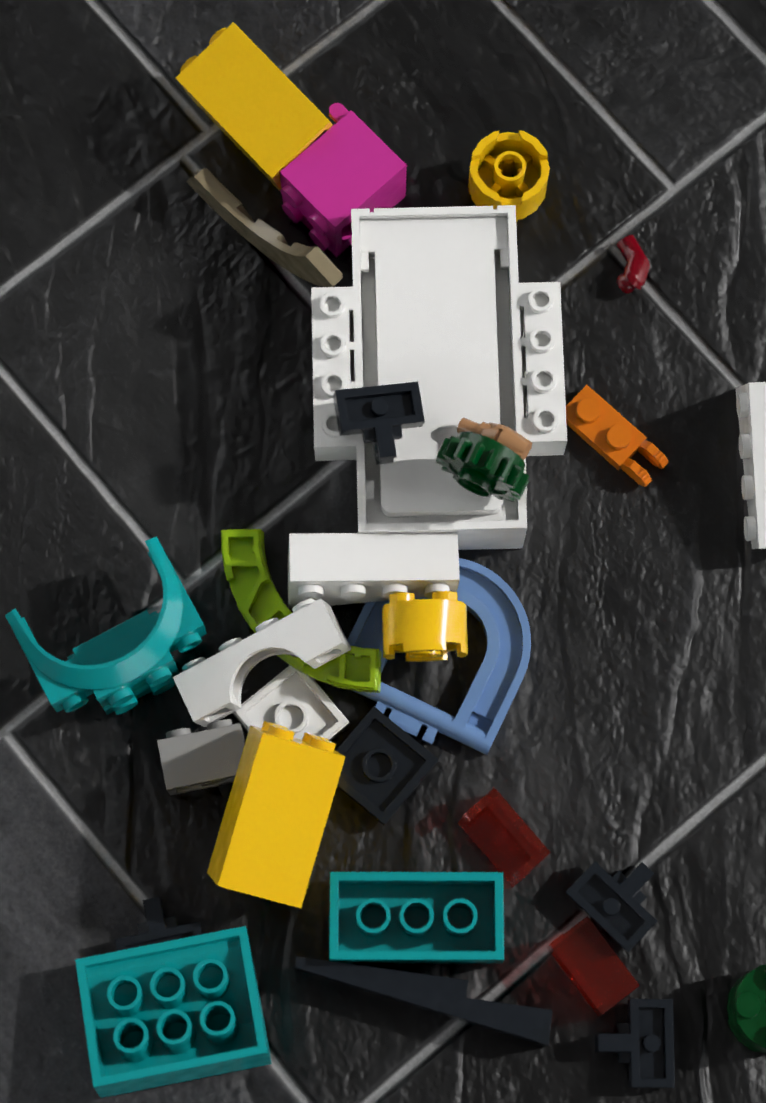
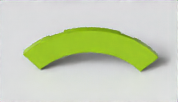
(259, 601)

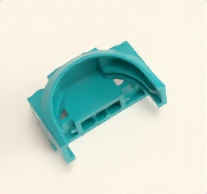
(124, 659)

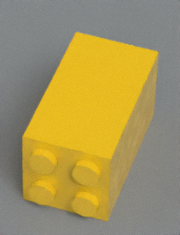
(252, 101)
(276, 814)

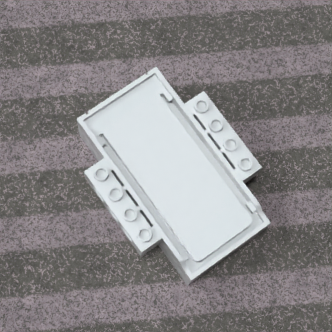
(446, 309)

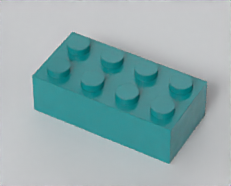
(417, 917)

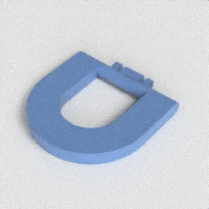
(496, 681)

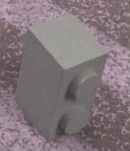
(201, 757)

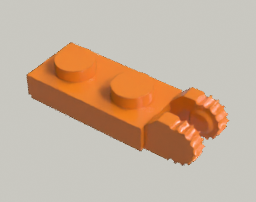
(612, 435)

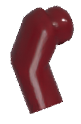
(636, 267)

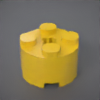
(498, 159)
(424, 627)

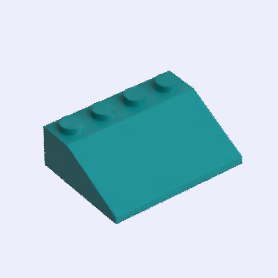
(172, 1012)

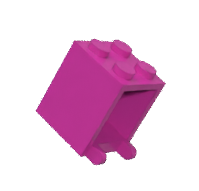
(341, 173)

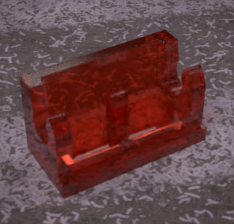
(503, 837)

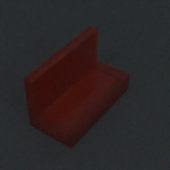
(592, 966)

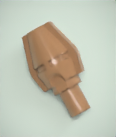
(499, 433)

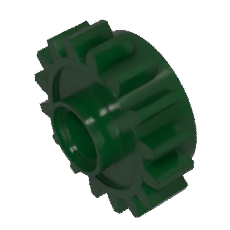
(483, 466)

